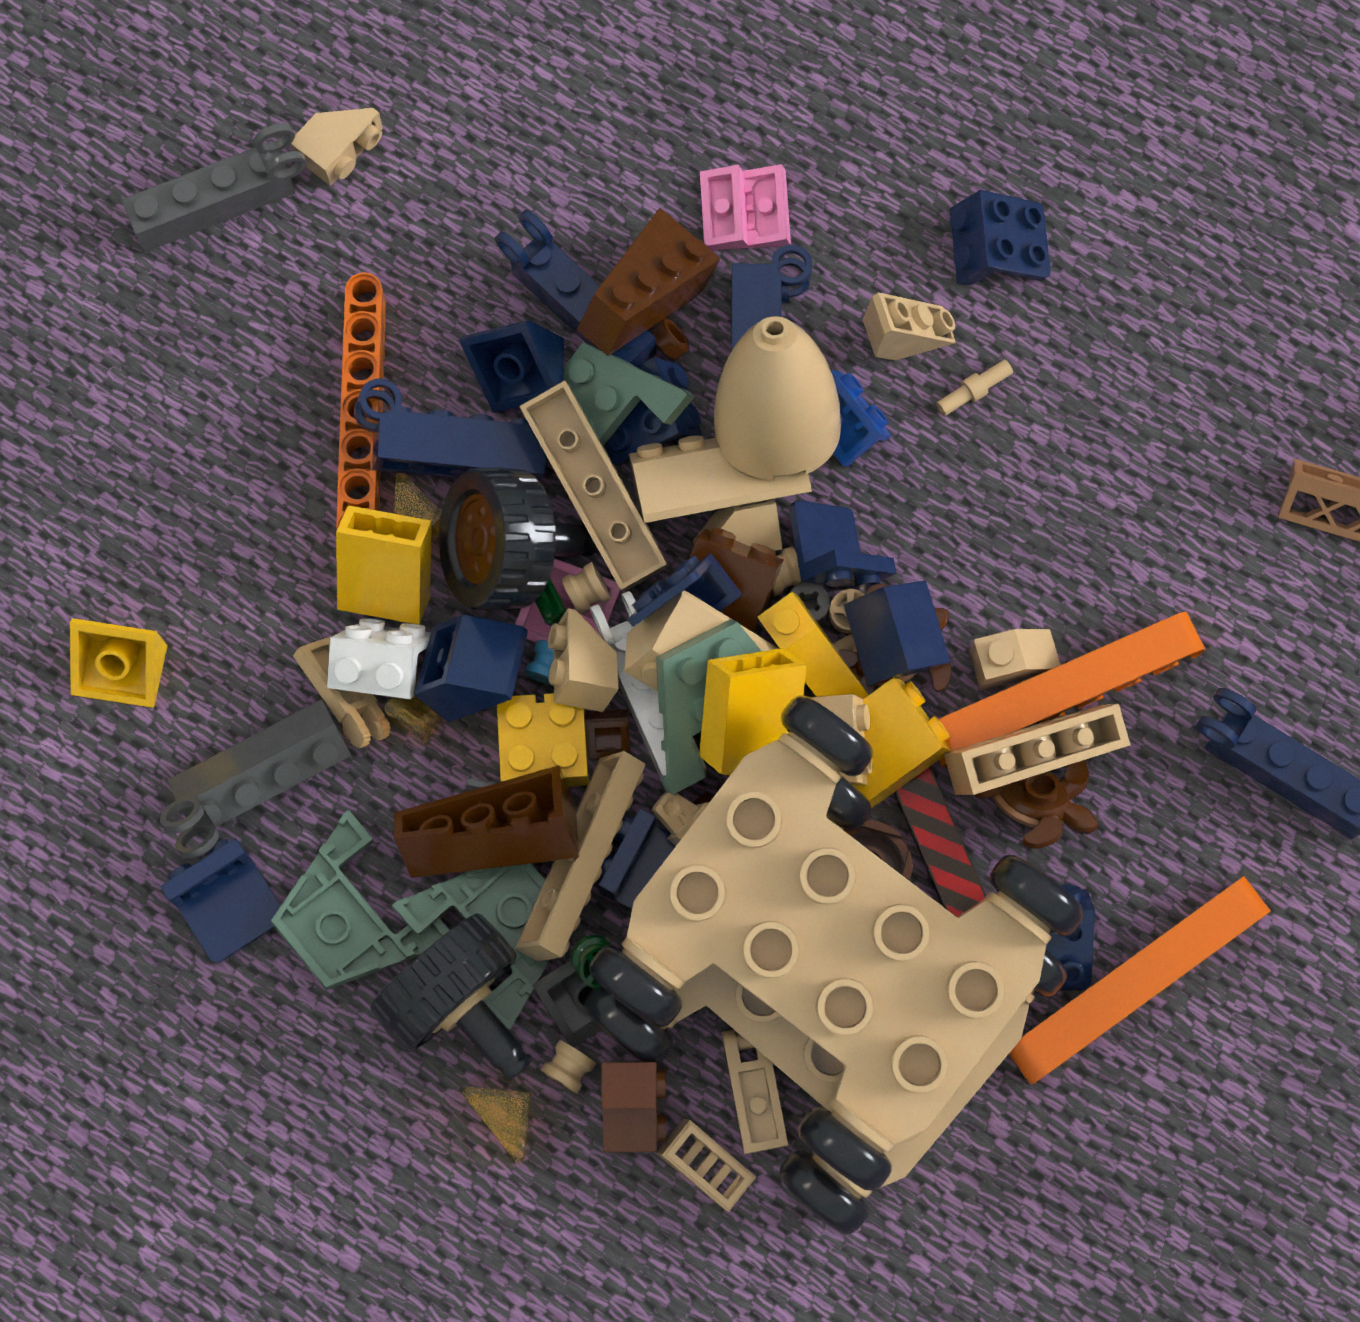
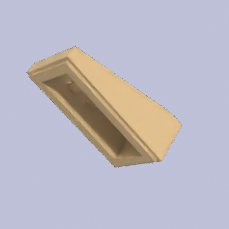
(674, 1142)

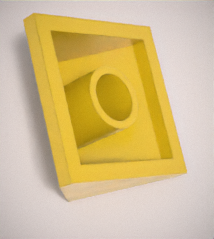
(115, 662)

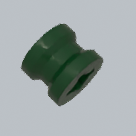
(583, 953)

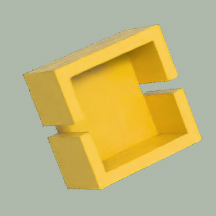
(542, 737)

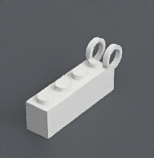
(640, 697)

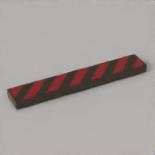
(939, 843)

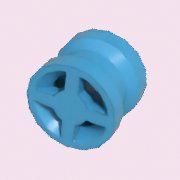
(540, 666)

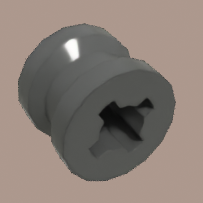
(819, 598)

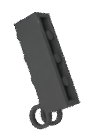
(216, 191)
(251, 774)

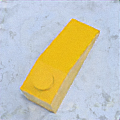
(801, 635)

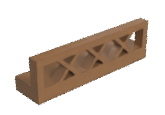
(1327, 484)

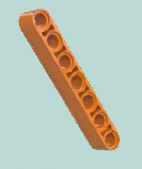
(358, 356)
(1075, 682)
(1138, 980)

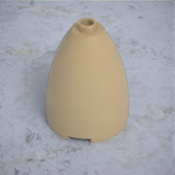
(776, 402)

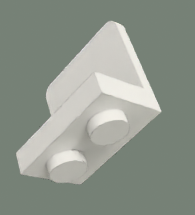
(376, 658)

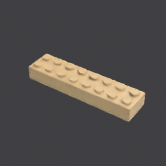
(594, 486)
(571, 880)

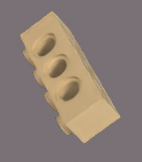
(1036, 749)

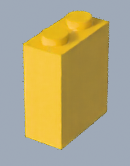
(383, 564)
(746, 704)
(901, 739)

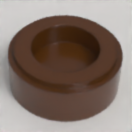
(670, 338)

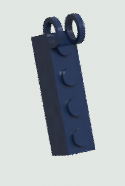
(561, 283)
(761, 289)
(443, 443)
(1282, 763)

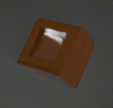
(607, 733)

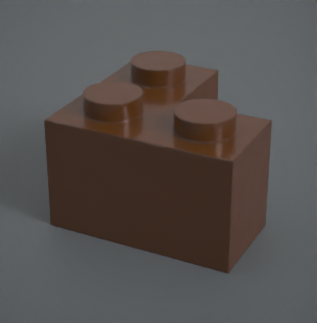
(630, 1106)

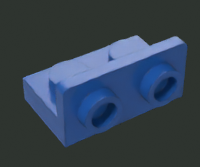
(860, 423)

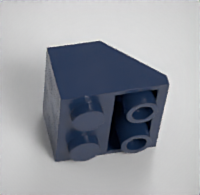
(470, 665)

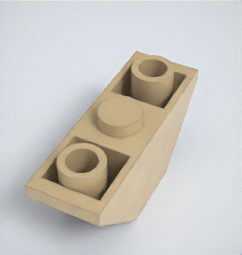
(906, 326)

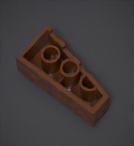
(648, 283)
(491, 827)

